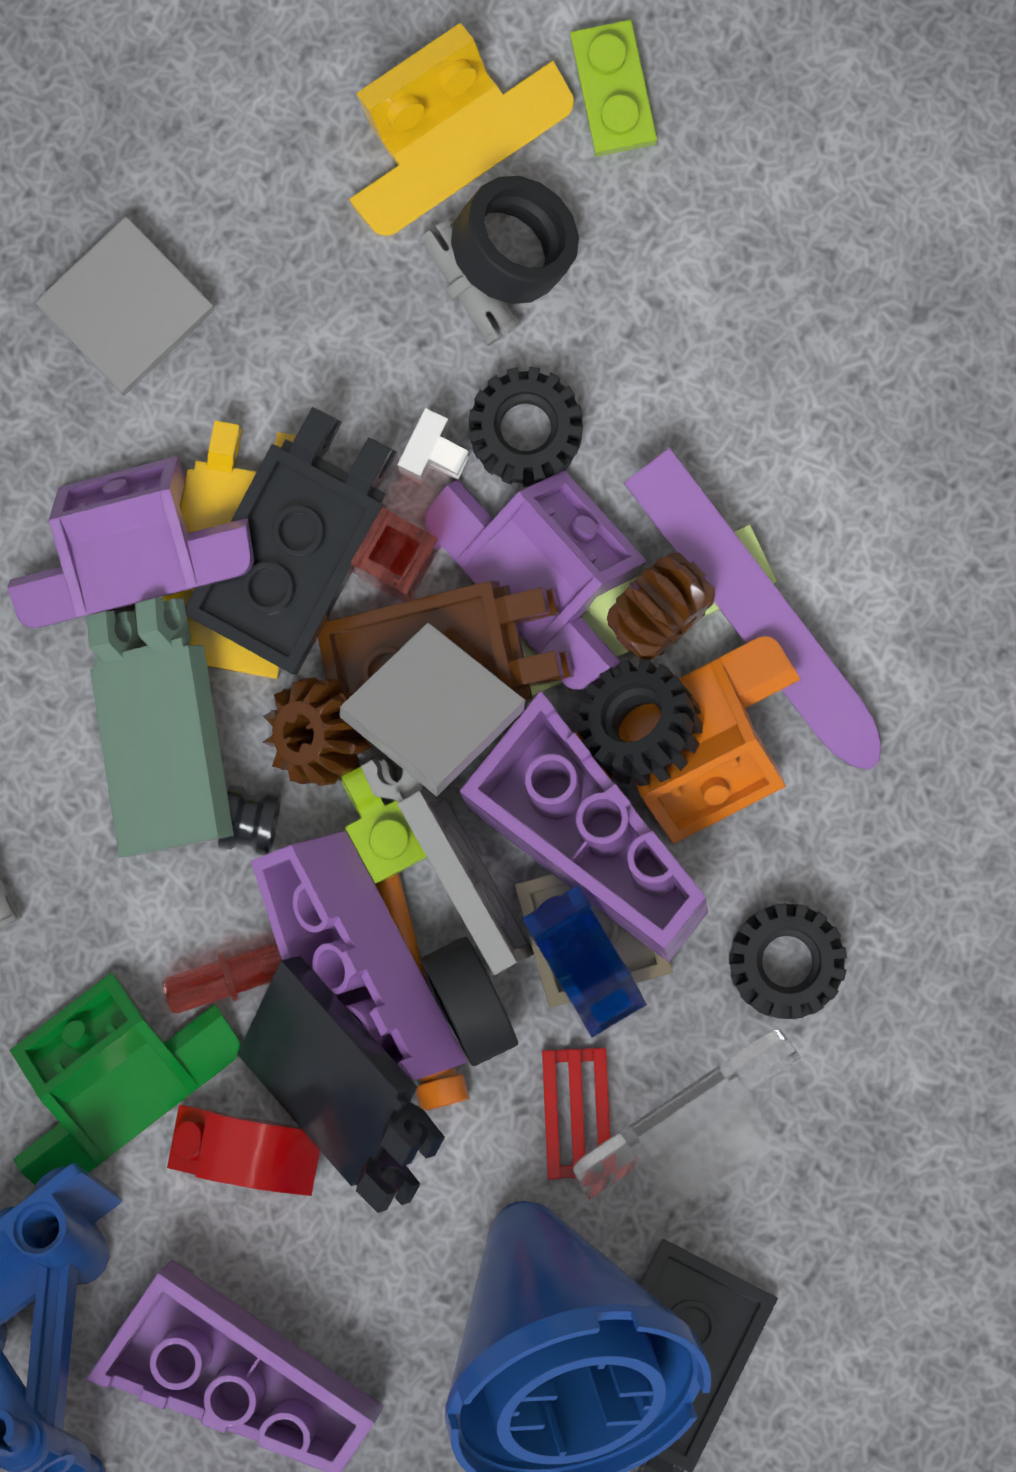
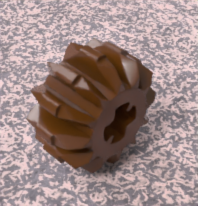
(661, 606)
(311, 735)

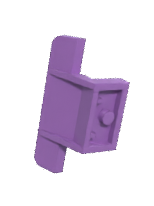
(543, 539)
(126, 544)

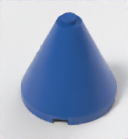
(566, 1358)

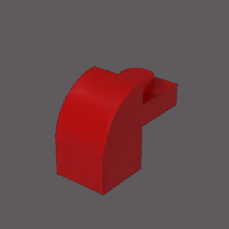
(243, 1151)

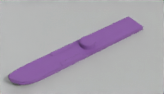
(756, 607)

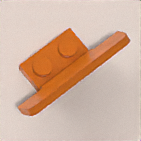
(731, 761)

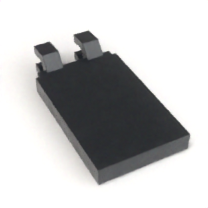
(303, 535)
(339, 1085)
(728, 1322)

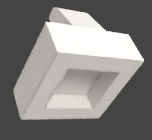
(431, 450)

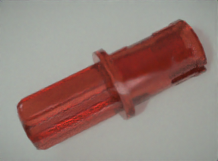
(222, 978)

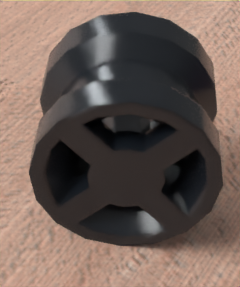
(252, 820)

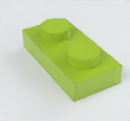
(613, 88)

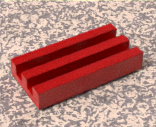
(574, 1058)

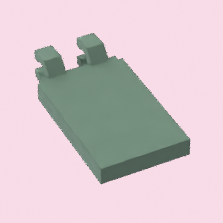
(157, 729)

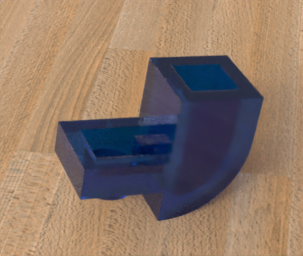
(584, 961)

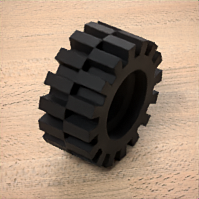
(533, 389)
(662, 744)
(826, 954)

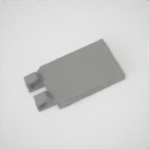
(455, 864)

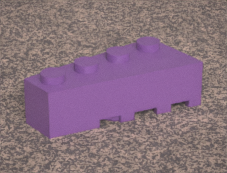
(338, 923)
(234, 1373)

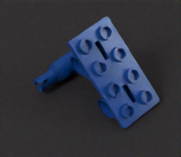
(44, 1254)

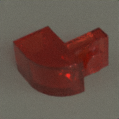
(395, 555)

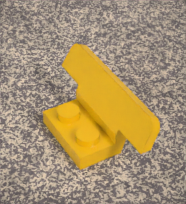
(448, 126)

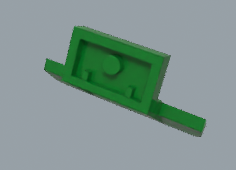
(112, 1074)

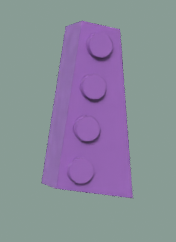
(577, 824)

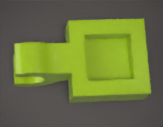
(381, 833)

